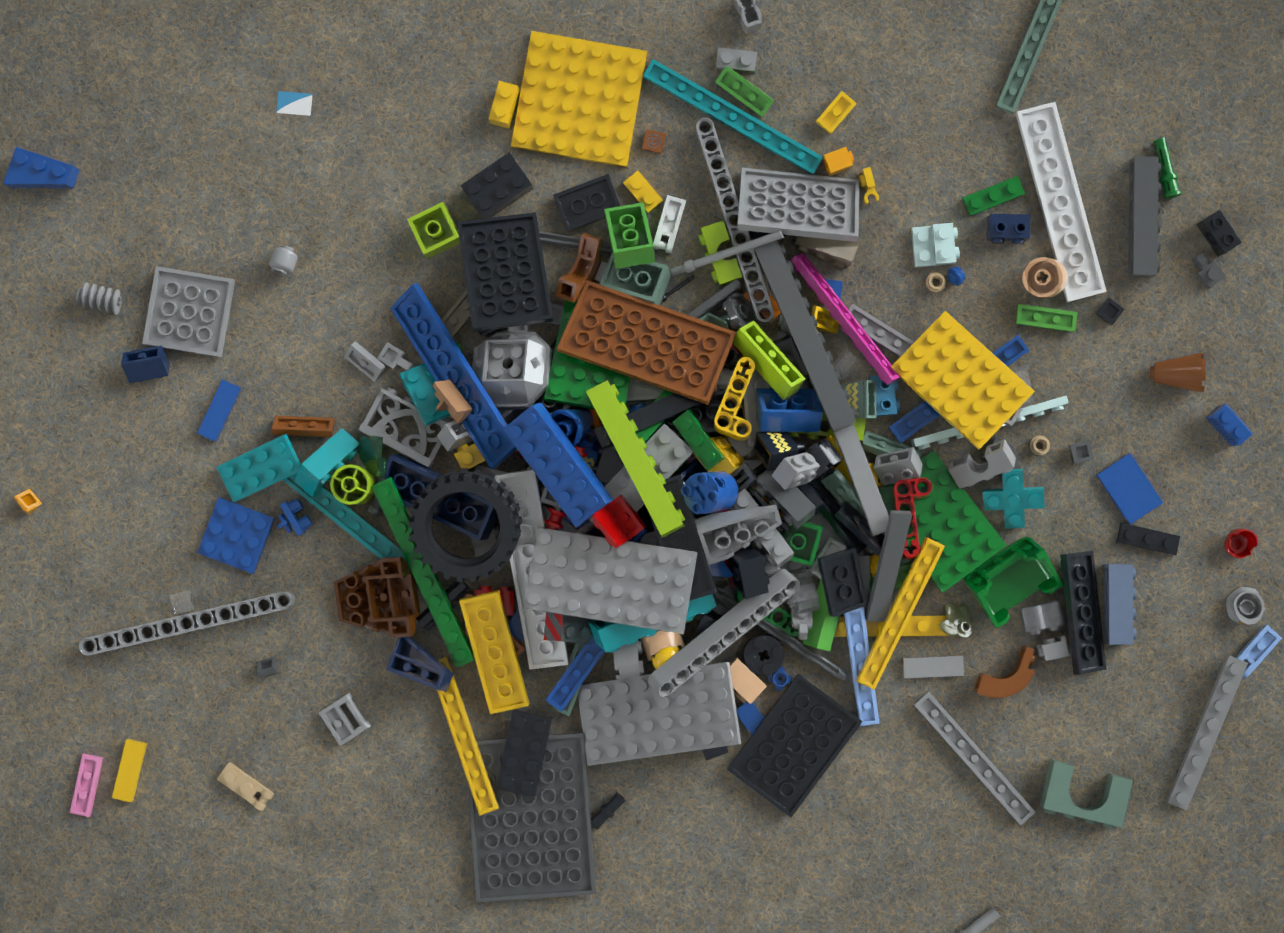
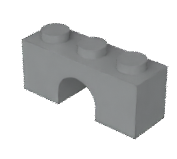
(968, 472)

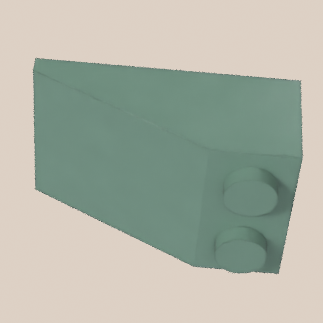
(641, 281)

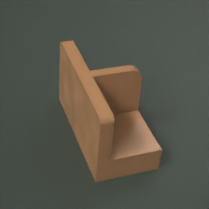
(451, 400)

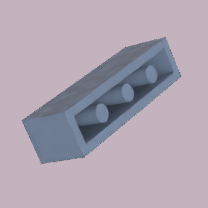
(1119, 604)

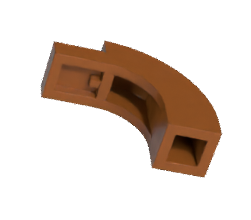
(584, 268)
(1010, 684)

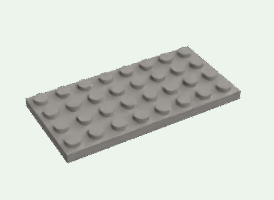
(609, 584)
(634, 722)

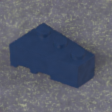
(416, 663)

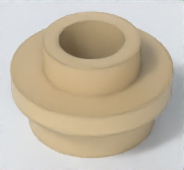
(942, 282)
(1045, 442)

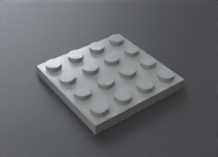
(188, 311)

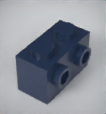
(1008, 228)
(145, 364)

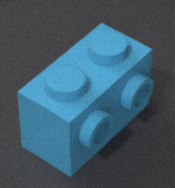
(885, 397)

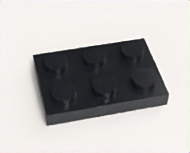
(586, 202)
(842, 581)

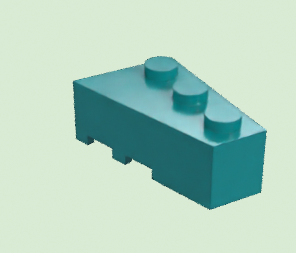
(325, 461)

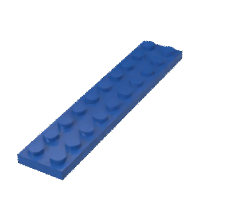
(448, 363)

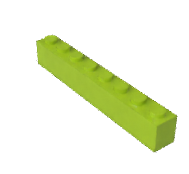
(635, 458)

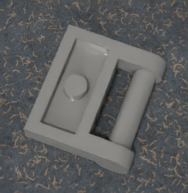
(339, 723)

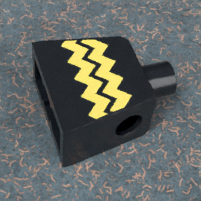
(774, 447)

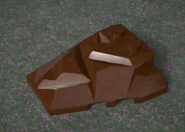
(380, 598)

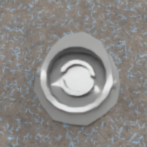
(1250, 608)

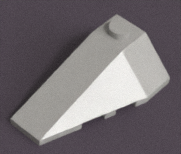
(731, 530)

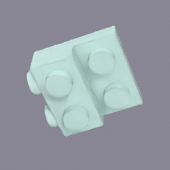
(935, 245)

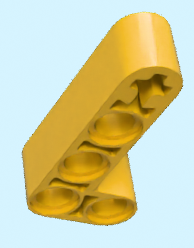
(736, 396)

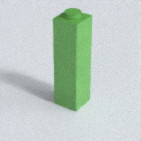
(823, 624)

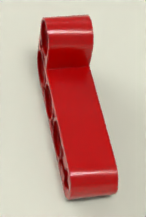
(908, 500)

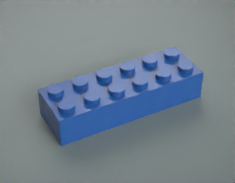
(558, 464)

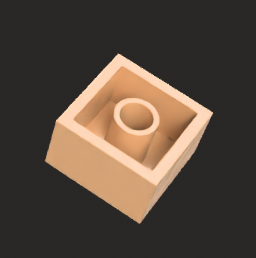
(745, 682)

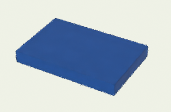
(1129, 488)

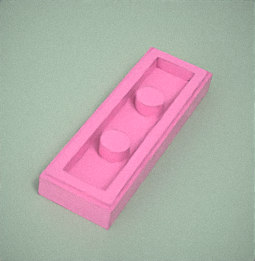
(86, 785)

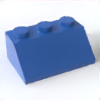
(795, 414)

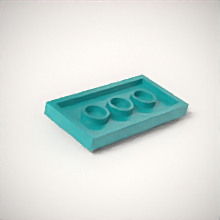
(259, 468)

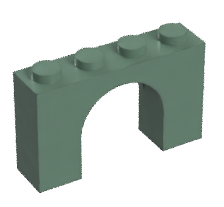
(1108, 810)

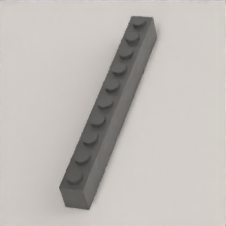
(805, 336)

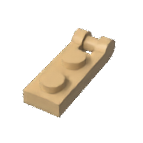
(245, 786)

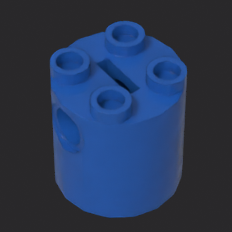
(710, 492)

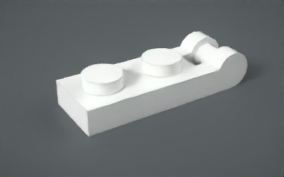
(669, 223)

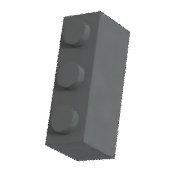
(790, 502)

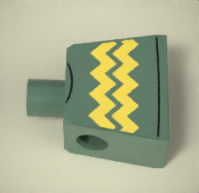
(862, 397)

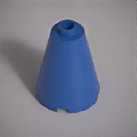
(573, 423)

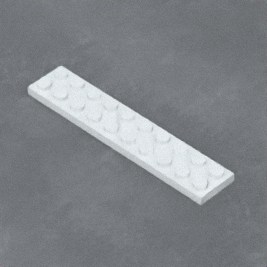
(1060, 200)
(525, 487)

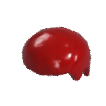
(1240, 543)

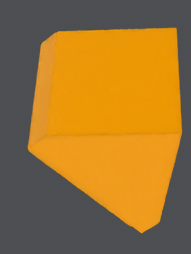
(27, 501)

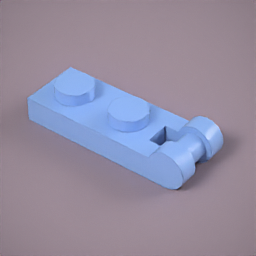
(1258, 648)

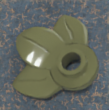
(956, 619)

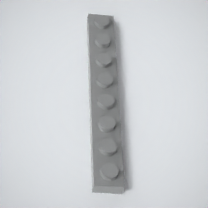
(1207, 732)
(974, 758)

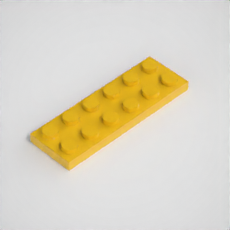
(494, 652)

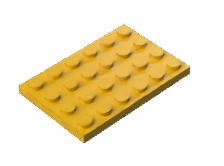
(962, 380)

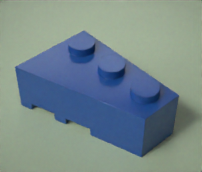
(38, 171)

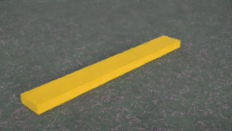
(900, 613)
(467, 746)

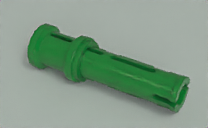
(1168, 177)

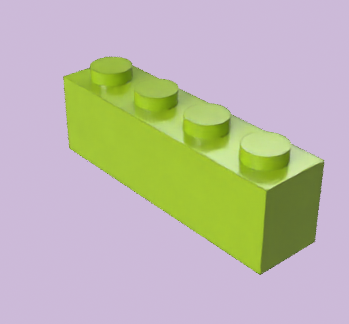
(768, 360)

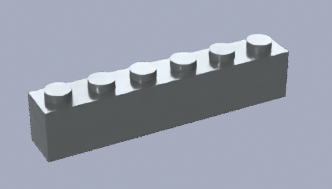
(1143, 216)

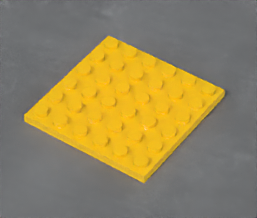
(579, 99)

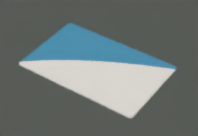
(294, 103)

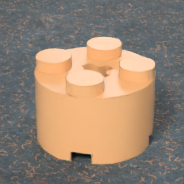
(1054, 283)
(661, 640)

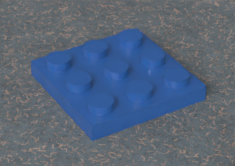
(236, 535)

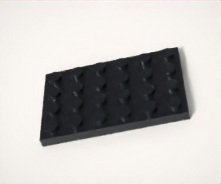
(504, 271)
(794, 745)

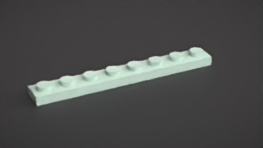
(1035, 410)

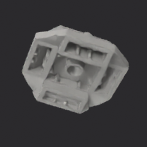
(522, 382)

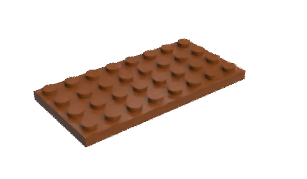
(647, 342)

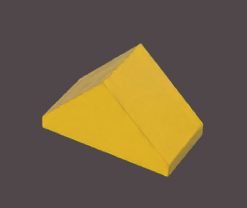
(824, 320)

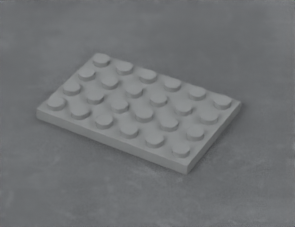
(799, 204)

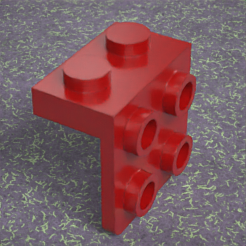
(618, 522)

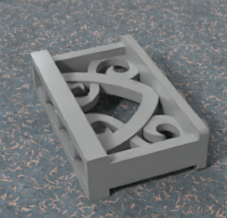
(379, 429)

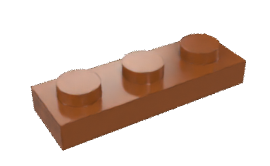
(303, 426)

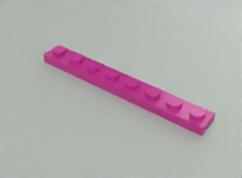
(849, 324)

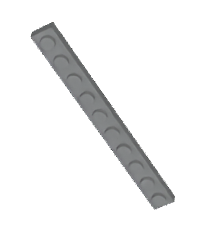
(893, 340)

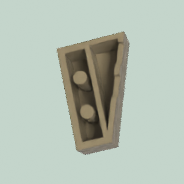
(837, 251)

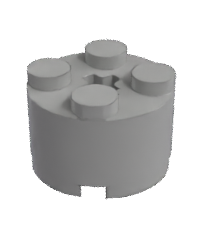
(627, 661)

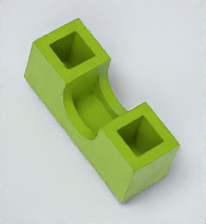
(723, 270)

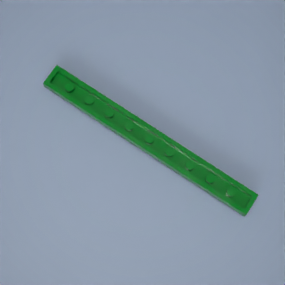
(427, 581)

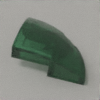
(370, 454)

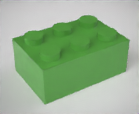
(629, 235)

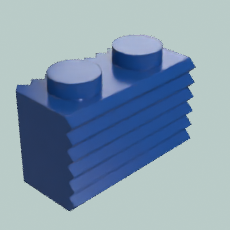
(1229, 425)

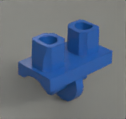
(290, 510)

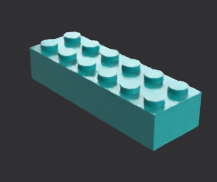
(612, 635)

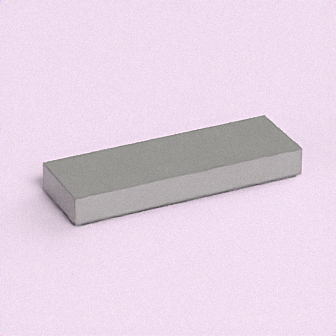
(933, 666)

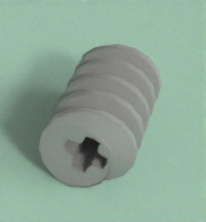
(99, 299)

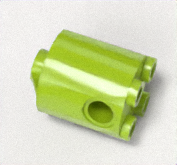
(352, 485)

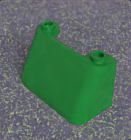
(1011, 578)

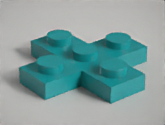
(1013, 499)

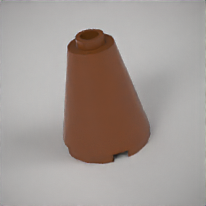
(1181, 372)

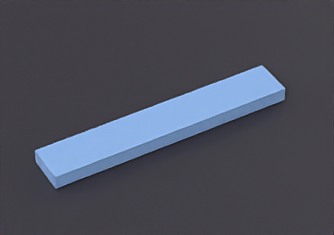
(858, 652)

